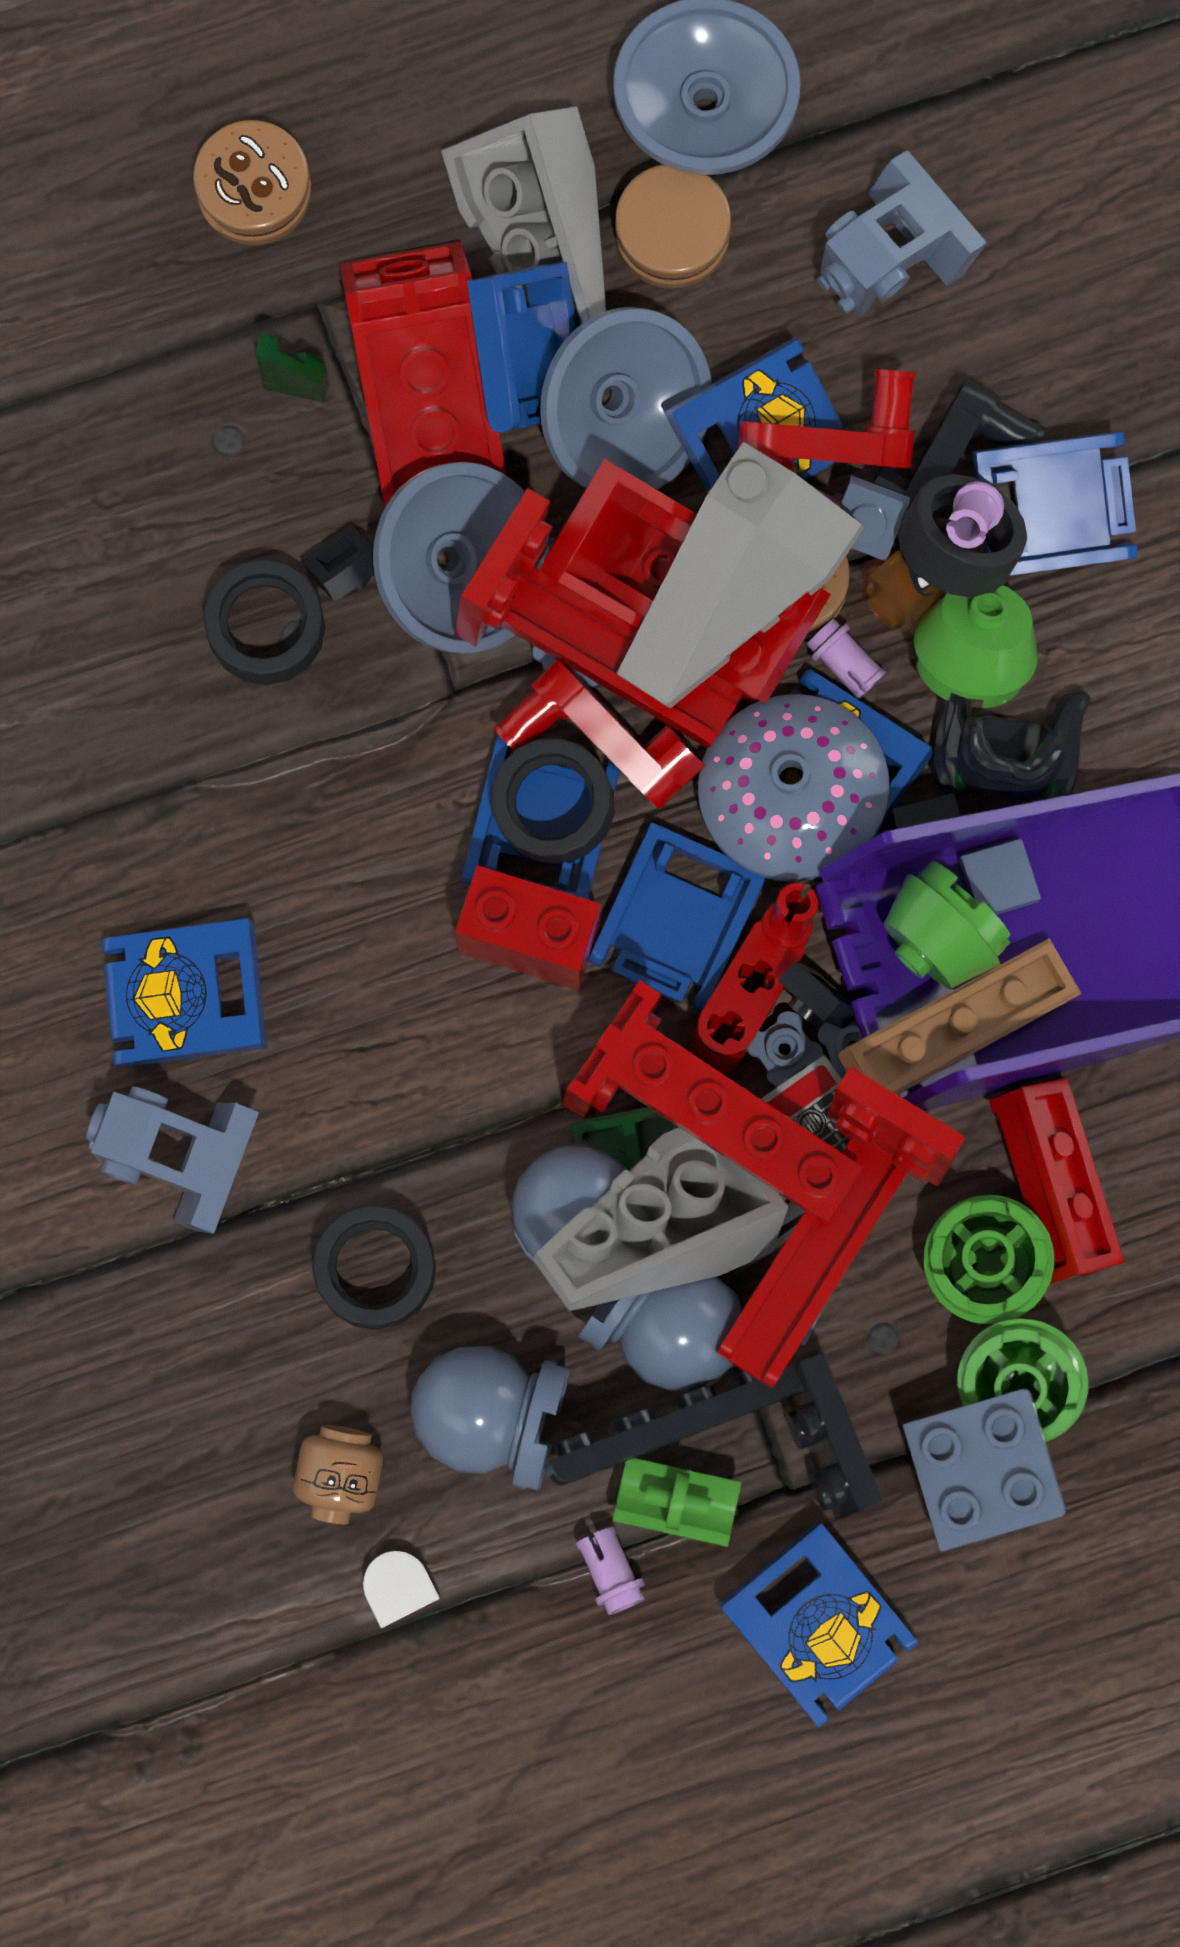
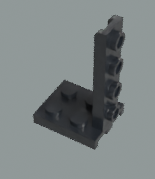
(815, 1423)

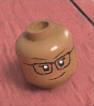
(338, 1473)

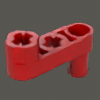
(881, 444)
(655, 768)
(767, 950)

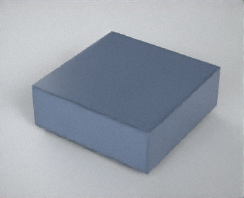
(1000, 877)

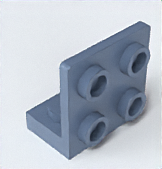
(985, 1469)

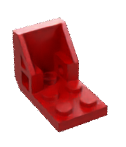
(419, 362)
(621, 551)

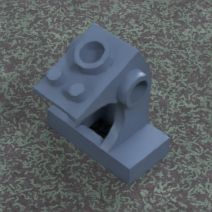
(864, 260)
(125, 1134)

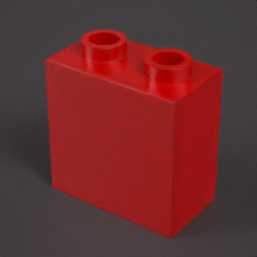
(528, 927)

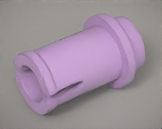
(976, 511)
(845, 658)
(611, 1571)

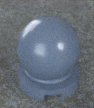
(557, 1189)
(670, 1332)
(486, 1412)

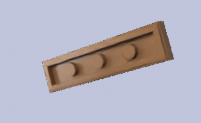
(964, 1020)

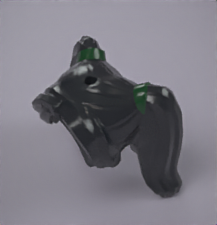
(1008, 755)

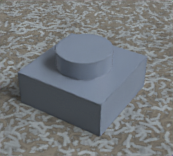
(878, 512)

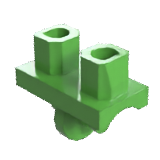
(677, 1501)

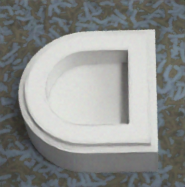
(397, 1587)

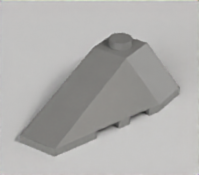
(535, 199)
(744, 561)
(662, 1226)

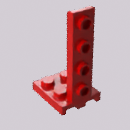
(569, 627)
(710, 1108)
(890, 1142)

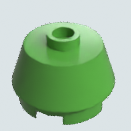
(977, 646)
(944, 928)
(988, 1259)
(1028, 1357)

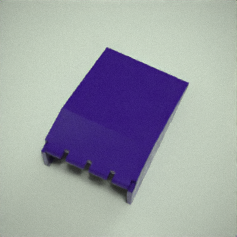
(1106, 904)

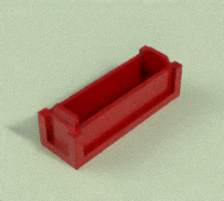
(1059, 1176)

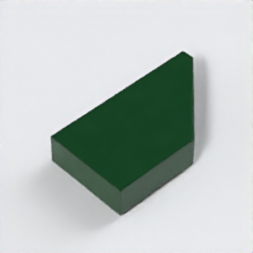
(291, 373)
(624, 1134)

